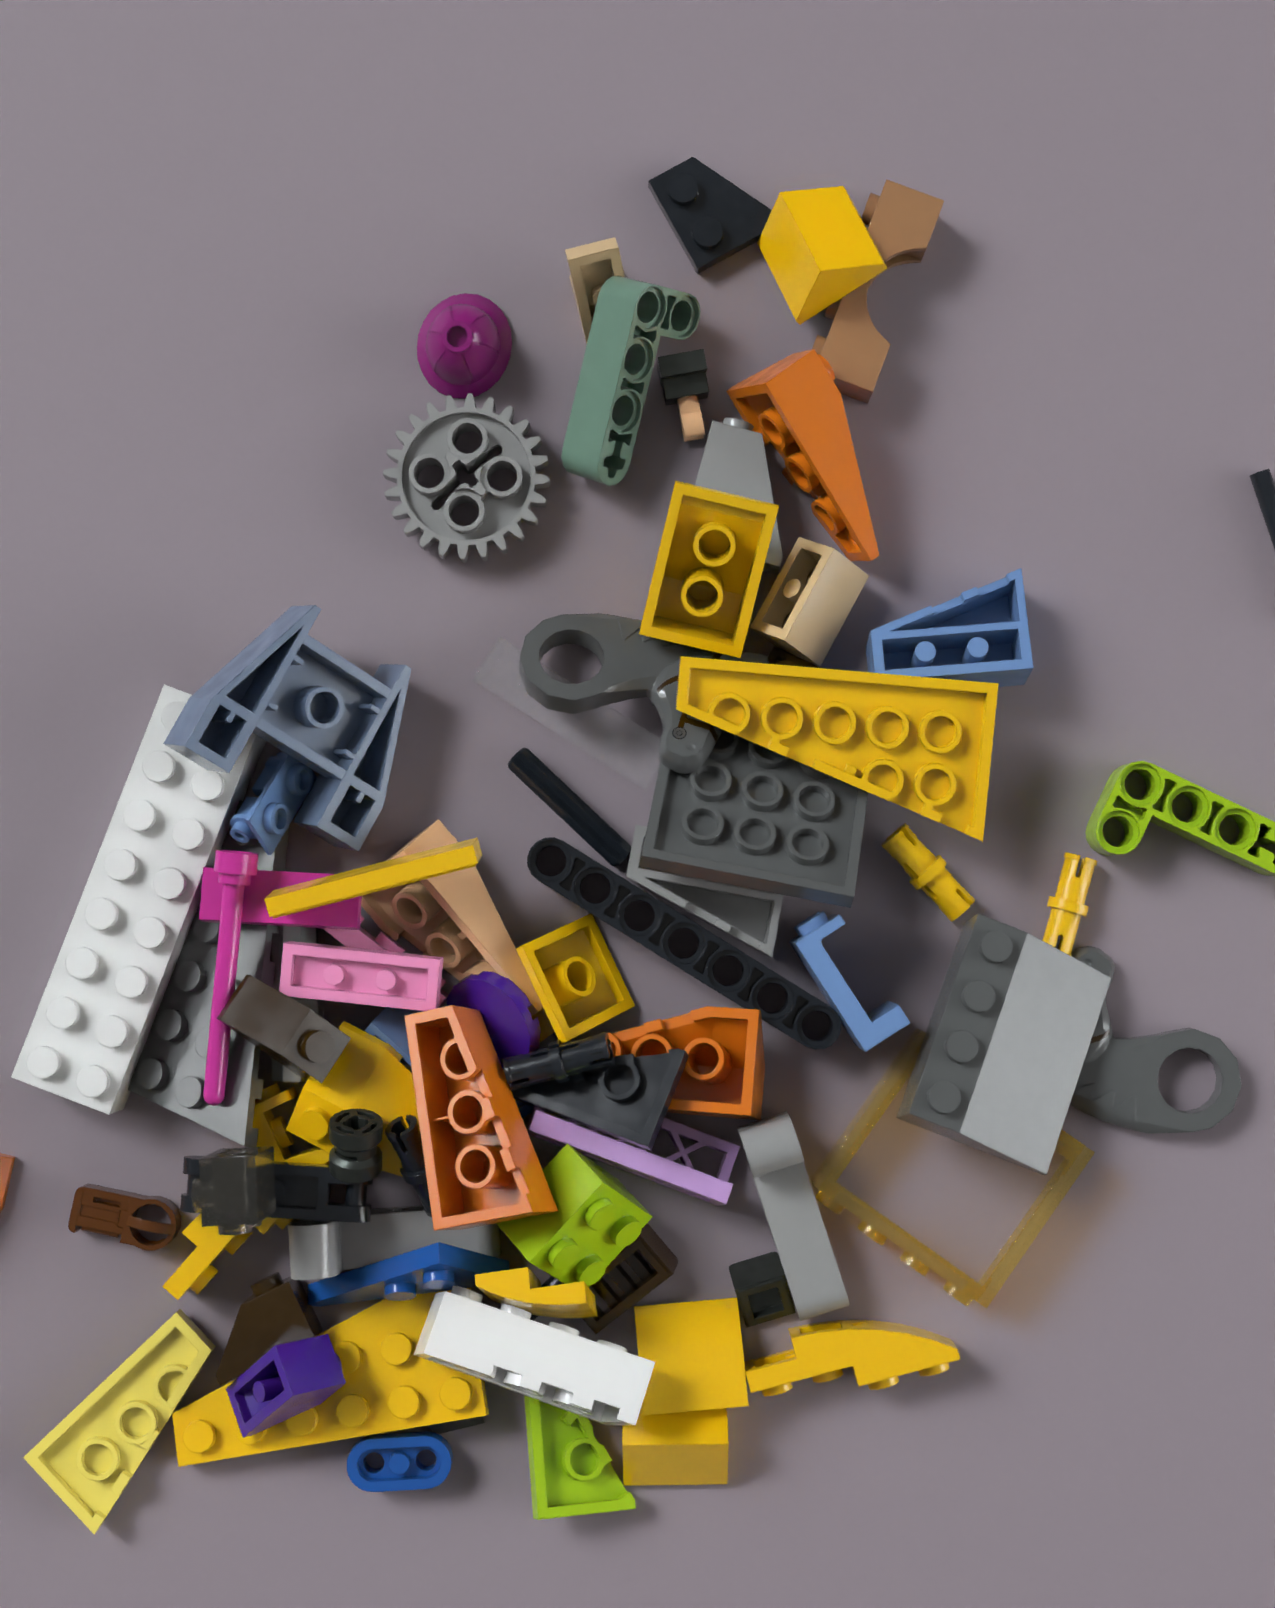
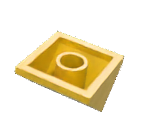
(818, 249)
(575, 978)
(676, 1449)

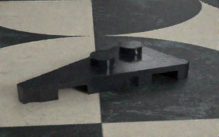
(616, 1099)

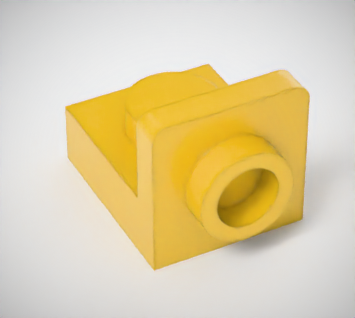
(270, 1129)

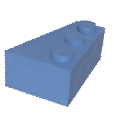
(966, 638)

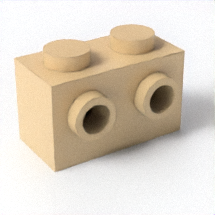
(809, 601)

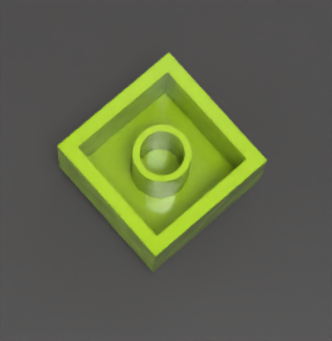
(592, 1222)

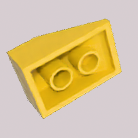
(708, 569)

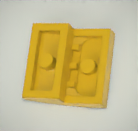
(524, 1290)
(694, 1355)

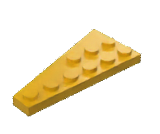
(885, 733)
(382, 1392)

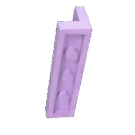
(643, 1163)

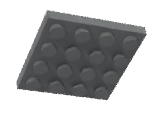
(758, 824)

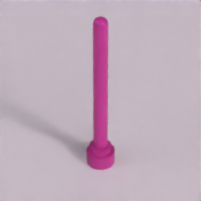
(234, 873)

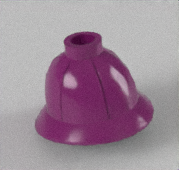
(464, 345)

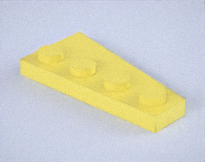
(114, 1427)

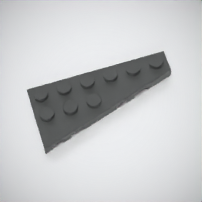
(176, 1049)

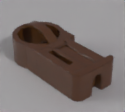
(115, 1212)

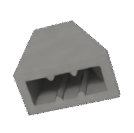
(738, 465)

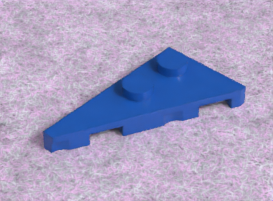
(405, 1275)

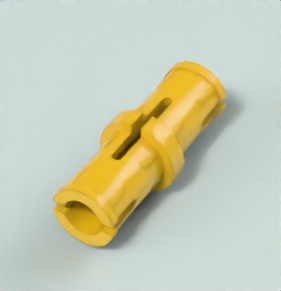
(928, 872)
(1069, 902)

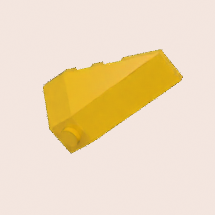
(363, 1077)

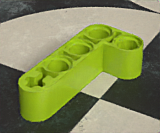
(1200, 828)

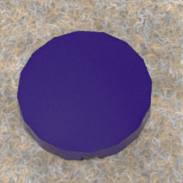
(503, 1011)

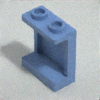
(863, 1028)

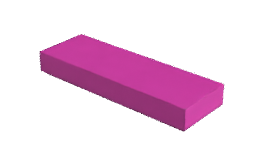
(337, 915)

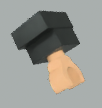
(684, 384)

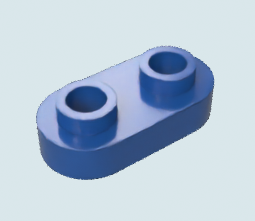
(401, 1462)

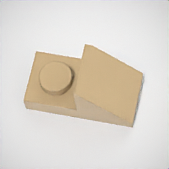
(589, 269)

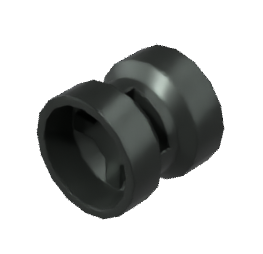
(355, 1143)

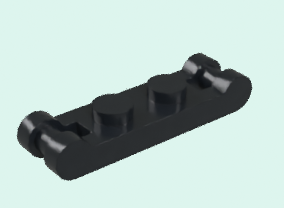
(300, 1193)

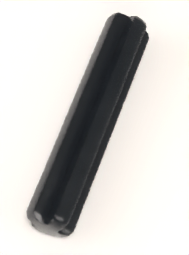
(569, 807)

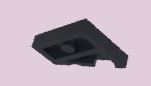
(707, 212)

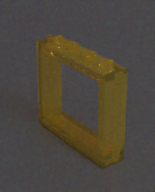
(916, 1253)

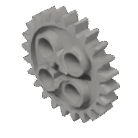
(434, 444)

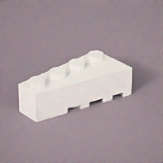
(534, 1358)

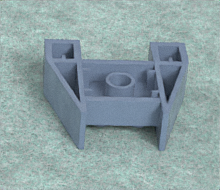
(311, 709)

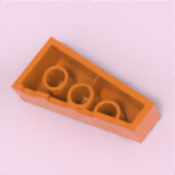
(470, 1125)

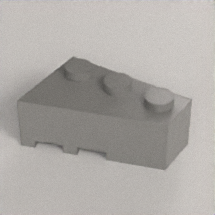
(737, 910)

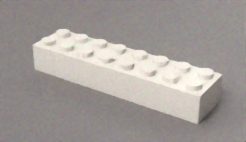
(132, 918)

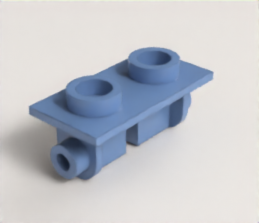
(280, 792)

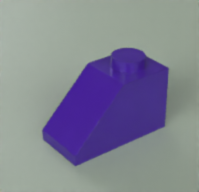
(285, 1383)

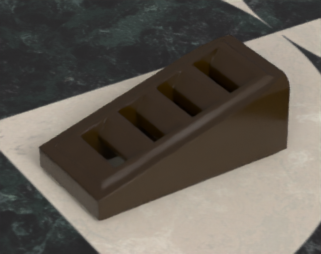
(657, 1255)

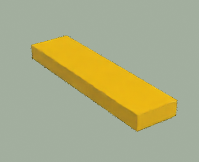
(373, 878)

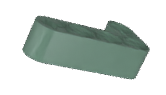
(618, 372)

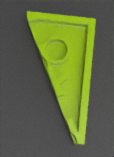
(569, 1466)

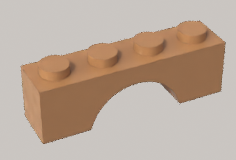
(901, 229)

